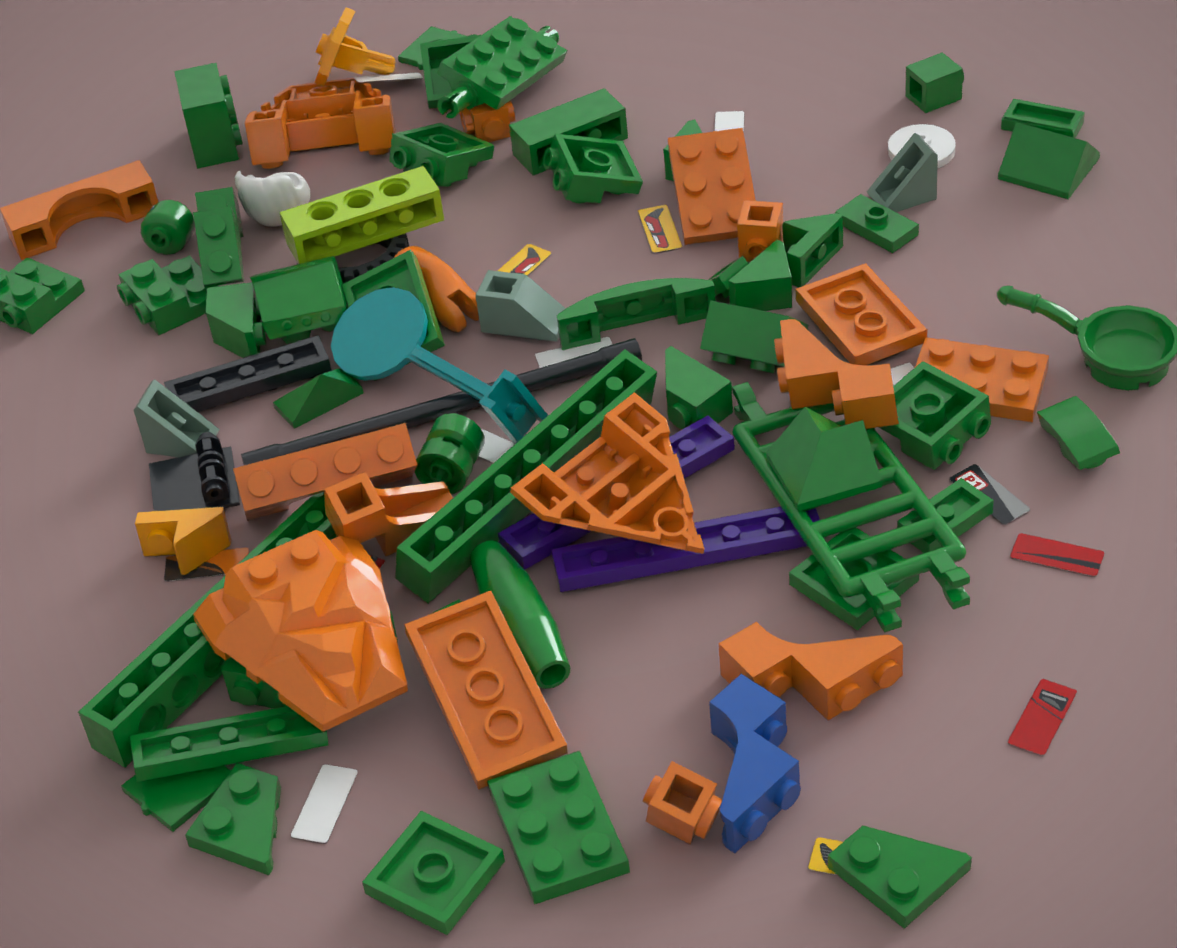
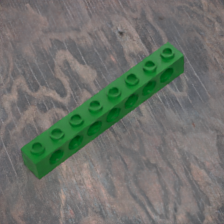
(177, 664)

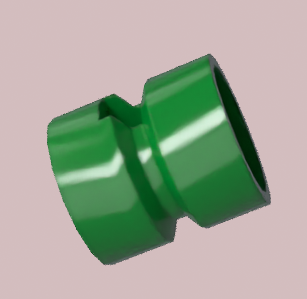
(450, 451)

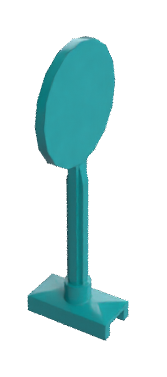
(387, 332)

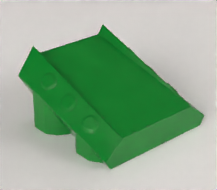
(300, 299)

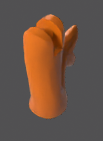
(446, 290)

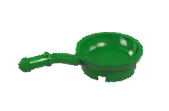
(1118, 343)

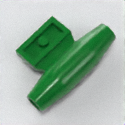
(523, 611)

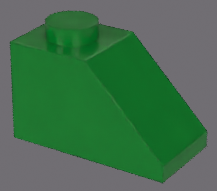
(694, 390)

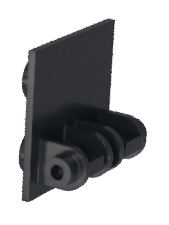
(196, 479)

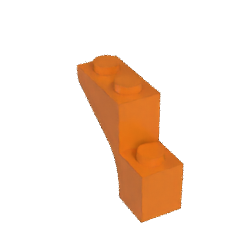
(819, 378)
(387, 514)
(827, 674)

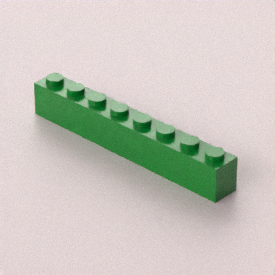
(443, 544)

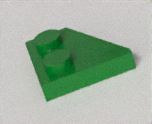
(240, 819)
(897, 871)

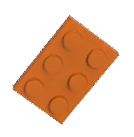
(710, 183)
(861, 315)
(1006, 375)

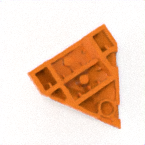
(620, 483)

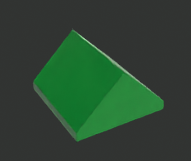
(1046, 161)

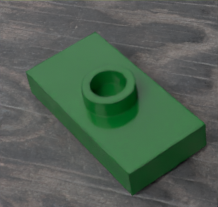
(878, 223)

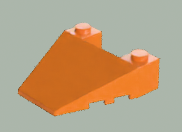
(319, 118)

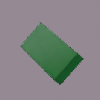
(1043, 116)

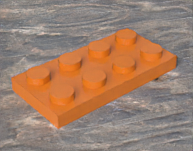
(485, 688)

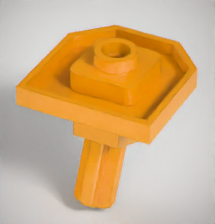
(348, 53)

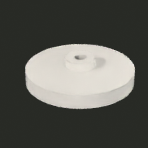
(936, 137)

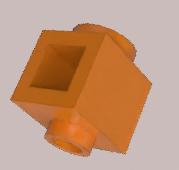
(487, 122)
(758, 227)
(682, 803)

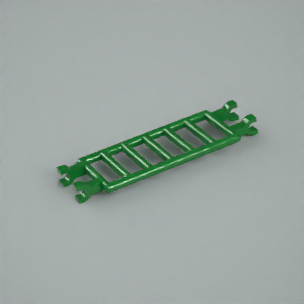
(872, 583)

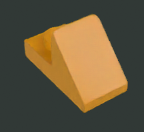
(187, 533)

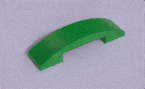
(633, 304)

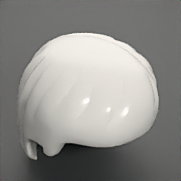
(270, 195)

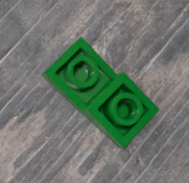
(1079, 433)

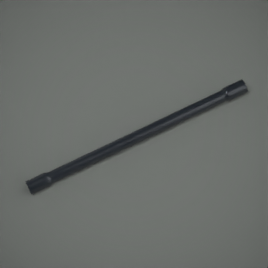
(452, 403)

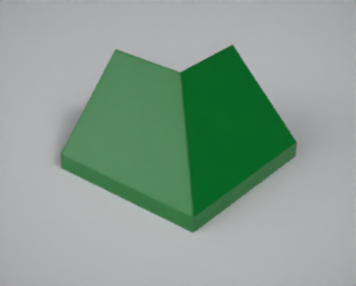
(823, 460)

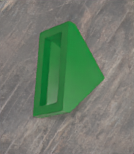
(317, 397)

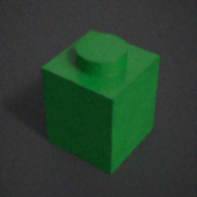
(934, 82)

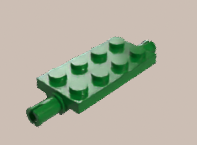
(498, 65)

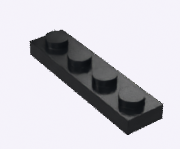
(252, 374)

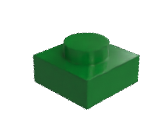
(722, 277)

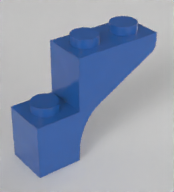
(761, 774)

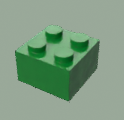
(209, 114)

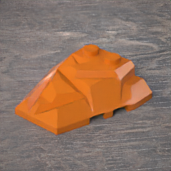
(310, 627)

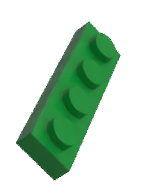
(222, 742)

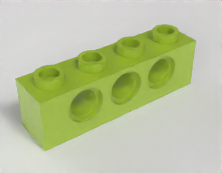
(362, 215)

